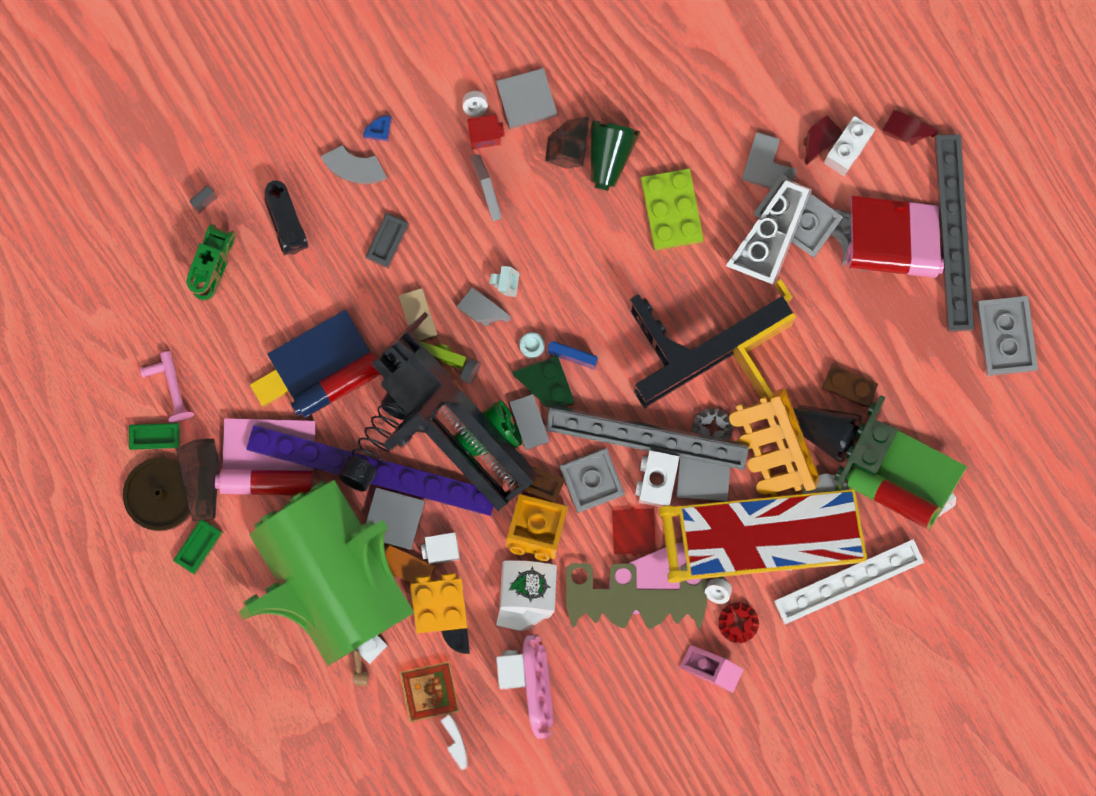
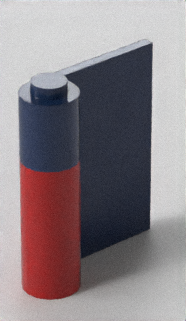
(324, 364)

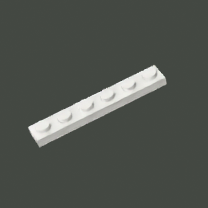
(848, 582)

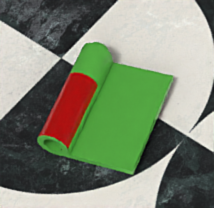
(910, 480)

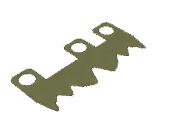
(622, 600)

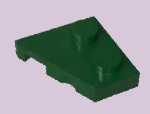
(546, 382)

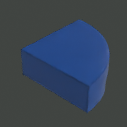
(379, 129)

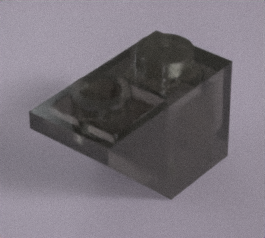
(568, 144)

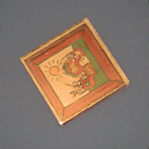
(429, 692)

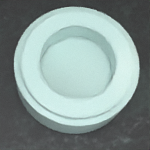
(532, 345)

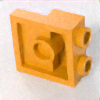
(536, 527)
(438, 603)

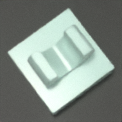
(506, 281)

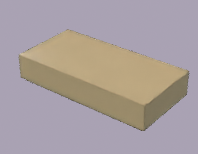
(413, 306)

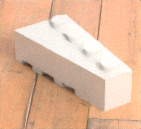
(770, 238)

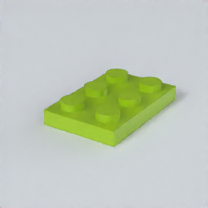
(672, 209)

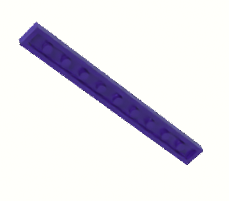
(388, 474)

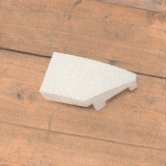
(519, 621)

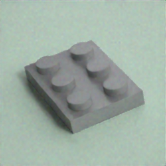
(815, 223)
(1007, 336)

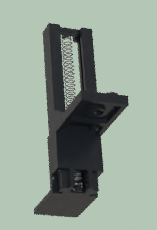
(424, 388)

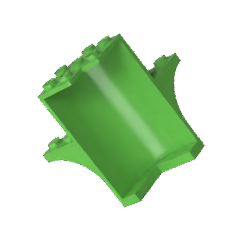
(327, 572)

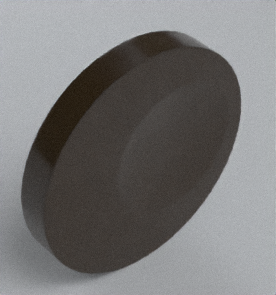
(156, 495)

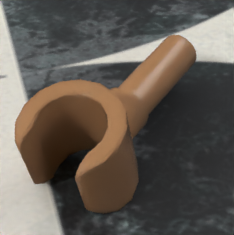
(360, 678)

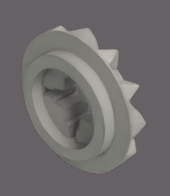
(706, 417)

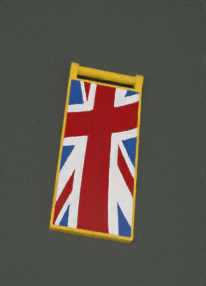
(765, 535)

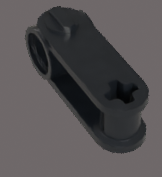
(284, 219)

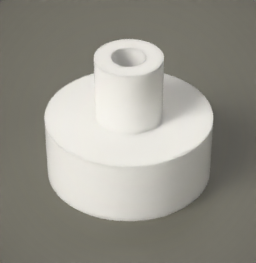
(474, 103)
(718, 590)

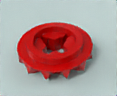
(734, 634)

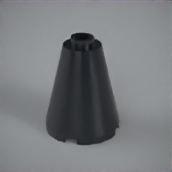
(828, 429)

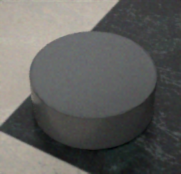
(470, 370)

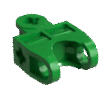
(208, 261)

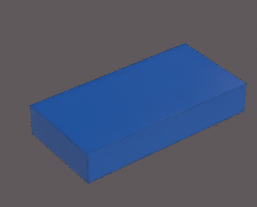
(572, 355)

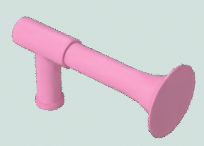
(167, 365)

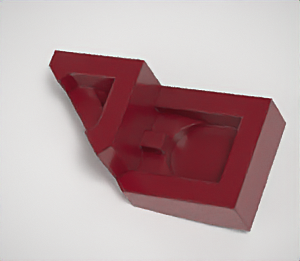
(907, 128)
(820, 137)

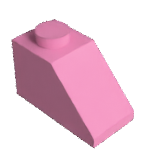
(711, 668)

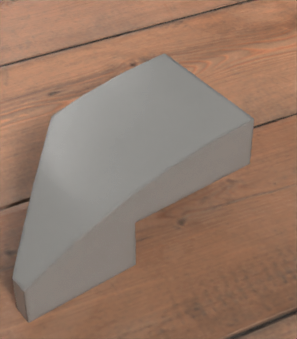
(481, 308)

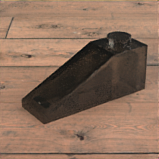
(198, 468)

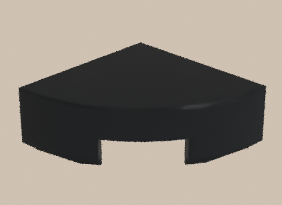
(457, 640)

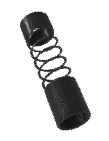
(358, 472)

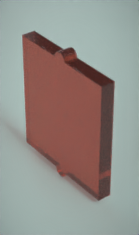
(633, 531)

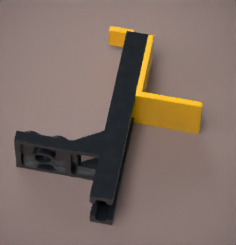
(684, 365)

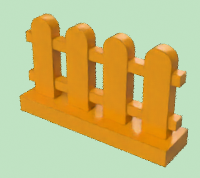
(786, 428)

